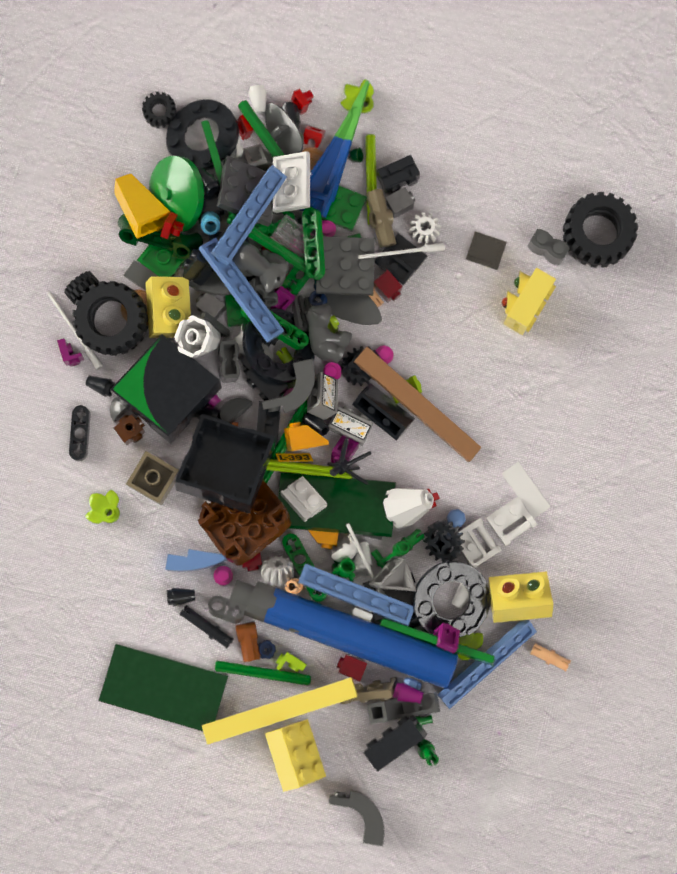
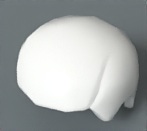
(346, 549)

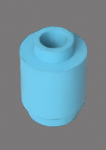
(210, 228)

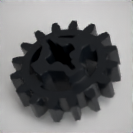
(352, 371)
(443, 541)

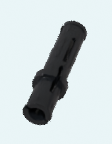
(213, 631)

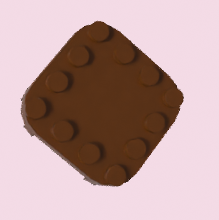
(242, 534)

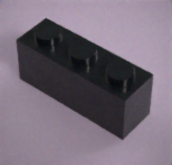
(383, 411)
(394, 742)

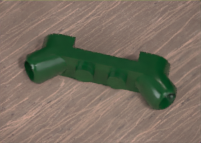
(181, 246)

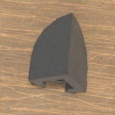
(117, 410)

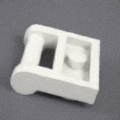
(508, 515)
(473, 549)

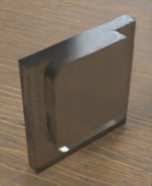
(486, 250)

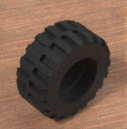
(610, 208)
(90, 303)

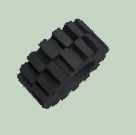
(159, 99)
(79, 285)

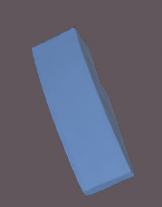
(194, 561)

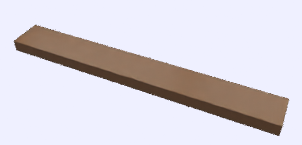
(417, 404)

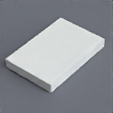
(295, 190)

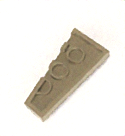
(375, 690)

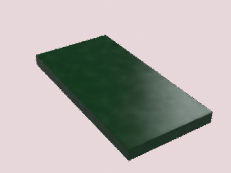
(346, 503)
(162, 688)

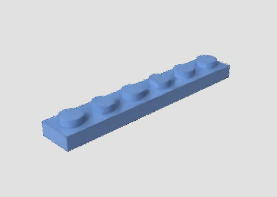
(249, 215)
(243, 293)
(356, 594)
(478, 671)

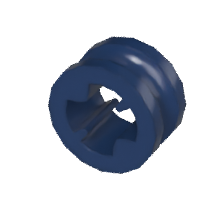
(313, 296)

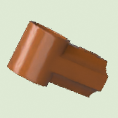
(248, 637)

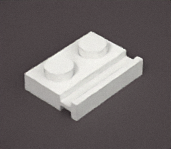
(303, 499)

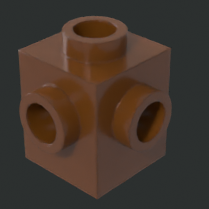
(125, 424)

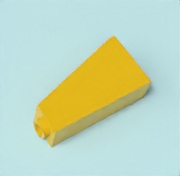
(140, 206)

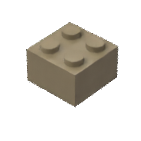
(153, 478)

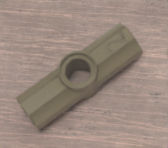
(381, 218)

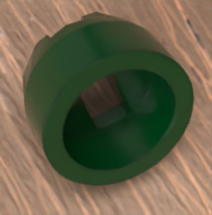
(356, 155)

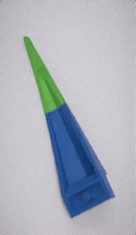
(329, 169)

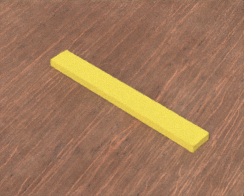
(279, 710)

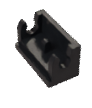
(268, 421)

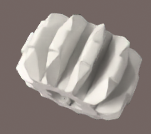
(421, 222)
(277, 570)

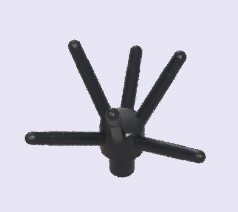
(343, 465)

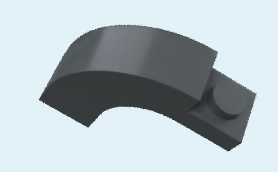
(304, 384)
(393, 709)
(371, 815)

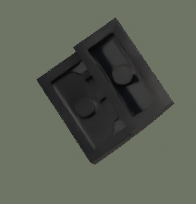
(401, 265)

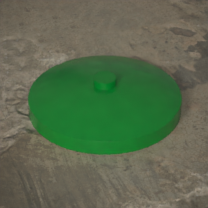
(179, 188)

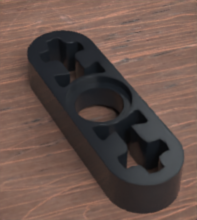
(85, 419)

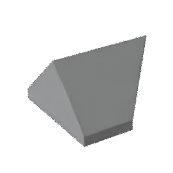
(258, 157)
(394, 576)

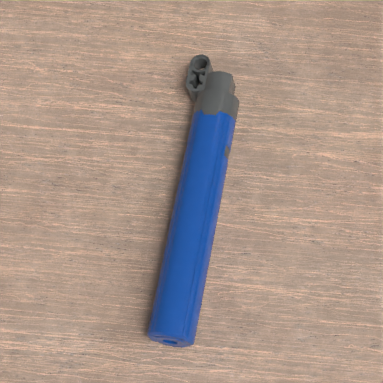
(338, 631)

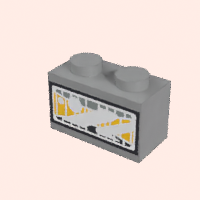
(323, 397)
(351, 425)

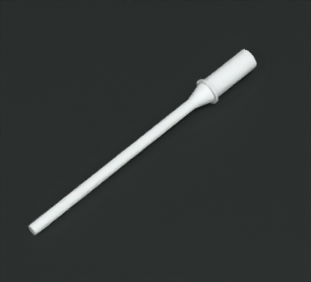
(426, 248)
(89, 352)
(379, 590)

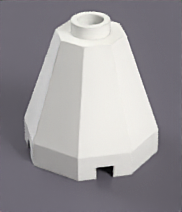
(197, 337)
(407, 505)

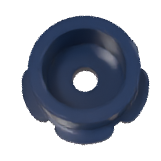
(271, 649)

